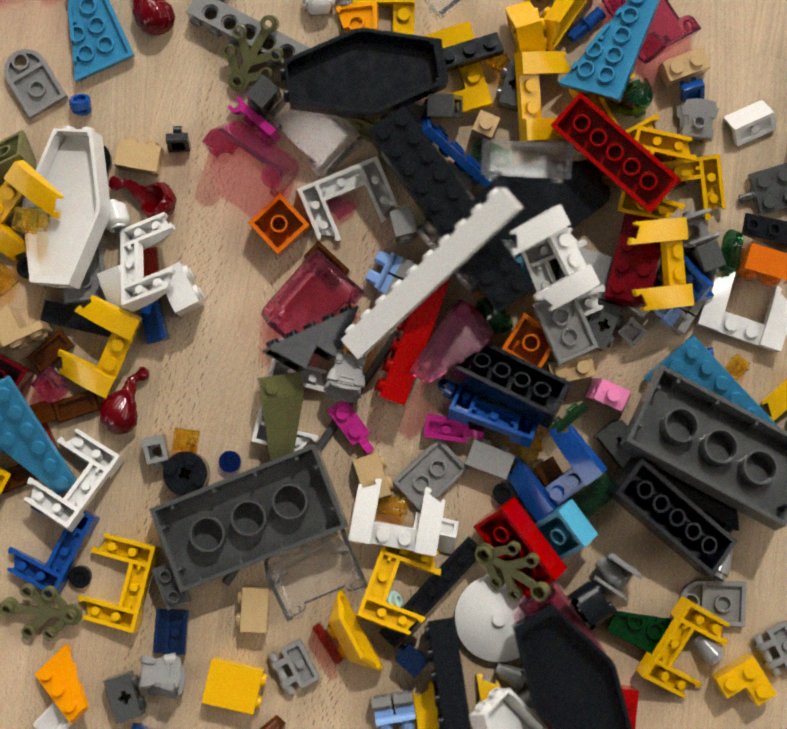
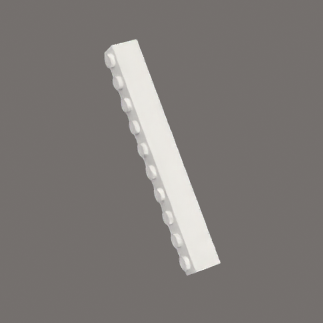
(432, 272)

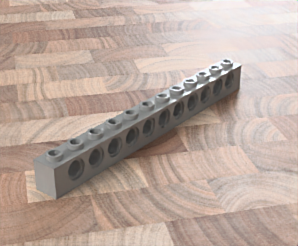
(200, 9)

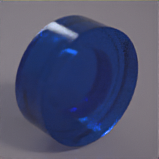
(230, 461)

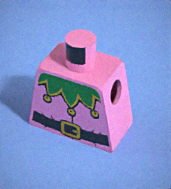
(608, 395)

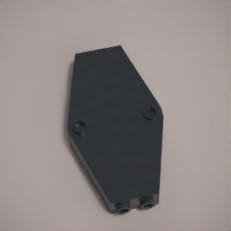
(364, 74)
(578, 196)
(568, 674)

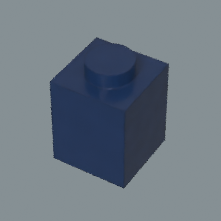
(411, 658)

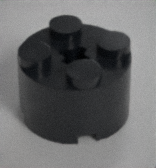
(175, 467)
(592, 605)

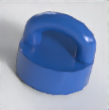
(80, 104)
(449, 390)

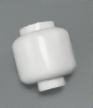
(318, 7)
(119, 216)

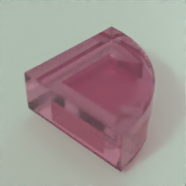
(341, 206)

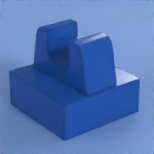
(692, 90)

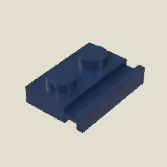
(171, 631)

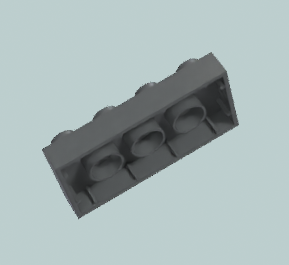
(711, 446)
(248, 517)

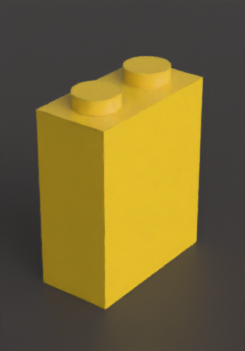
(234, 685)

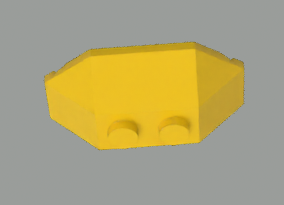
(559, 20)
(351, 635)

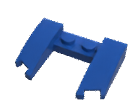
(467, 408)
(584, 470)
(60, 560)

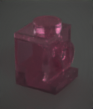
(44, 386)

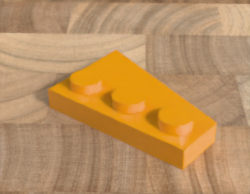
(359, 15)
(63, 685)

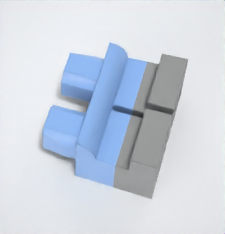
(392, 265)
(680, 317)
(403, 713)

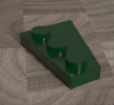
(639, 629)

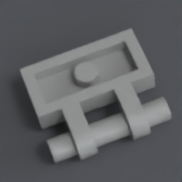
(777, 638)
(300, 664)

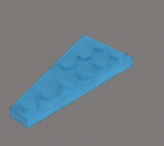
(96, 37)
(613, 52)
(699, 365)
(28, 442)

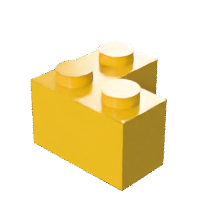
(526, 27)
(746, 675)

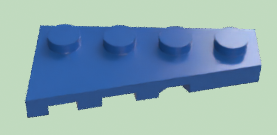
(454, 150)

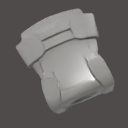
(697, 118)
(696, 219)
(345, 378)
(629, 570)
(162, 676)

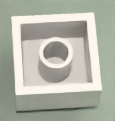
(183, 293)

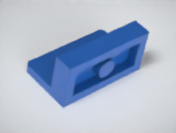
(700, 281)
(154, 322)

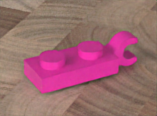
(252, 118)
(350, 425)
(447, 429)

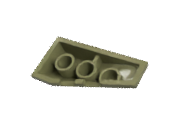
(15, 149)
(281, 409)

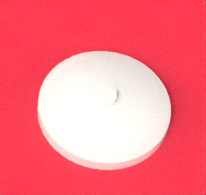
(486, 620)

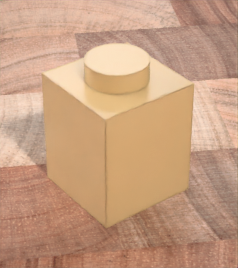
(485, 125)

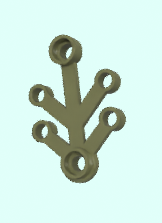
(251, 56)
(510, 571)
(42, 610)

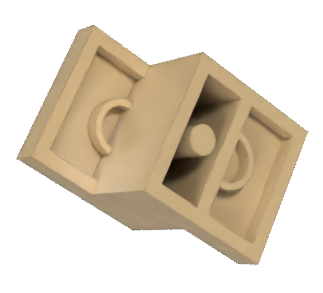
(15, 332)

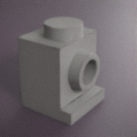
(150, 444)

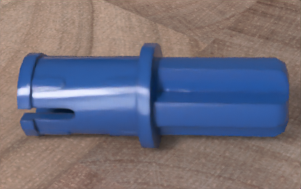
(586, 24)

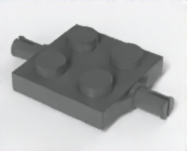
(768, 189)

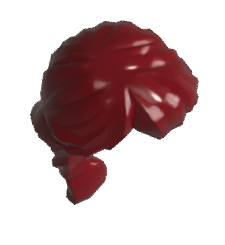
(153, 16)
(152, 199)
(119, 410)

